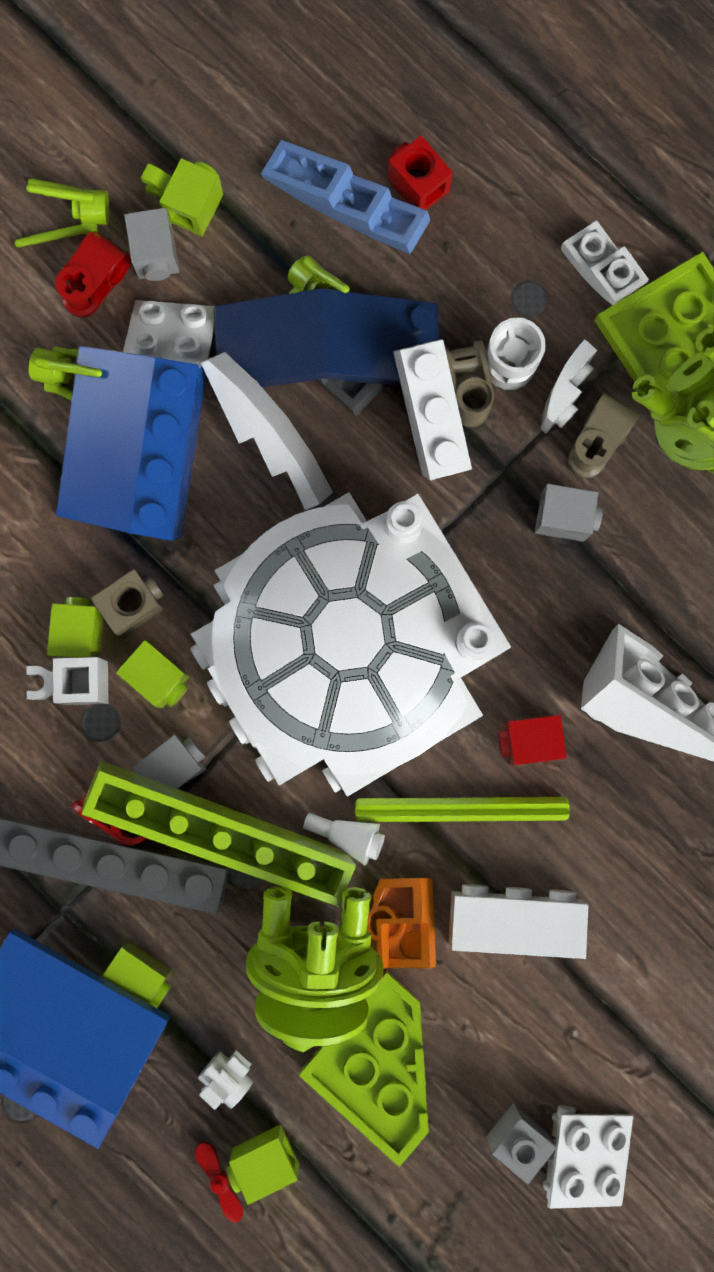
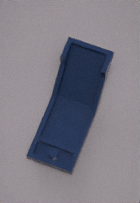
(322, 335)

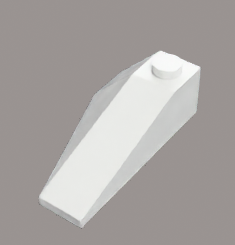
(644, 699)

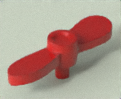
(219, 1182)

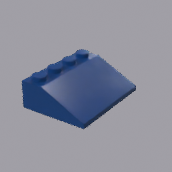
(131, 443)
(69, 1038)

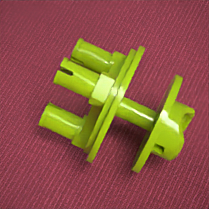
(684, 407)
(314, 974)

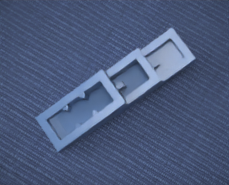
(345, 197)

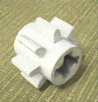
(225, 1080)

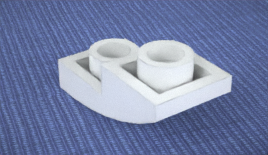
(602, 265)
(561, 400)

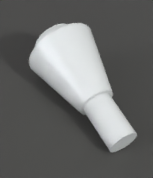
(355, 838)

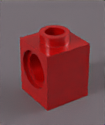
(423, 190)
(532, 740)

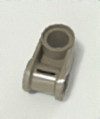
(471, 378)
(602, 433)

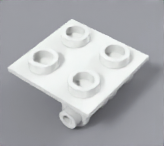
(171, 331)
(588, 1159)

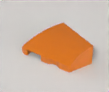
(404, 923)

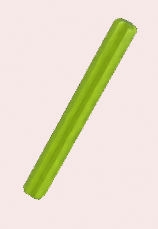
(462, 809)

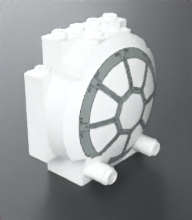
(347, 642)

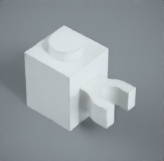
(73, 681)

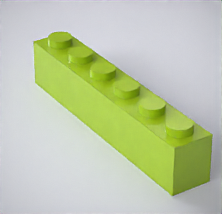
(217, 833)

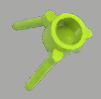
(87, 205)
(309, 275)
(56, 367)

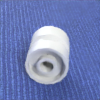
(518, 345)

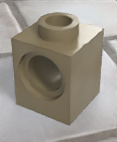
(110, 602)

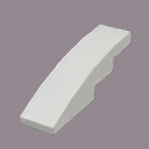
(258, 416)

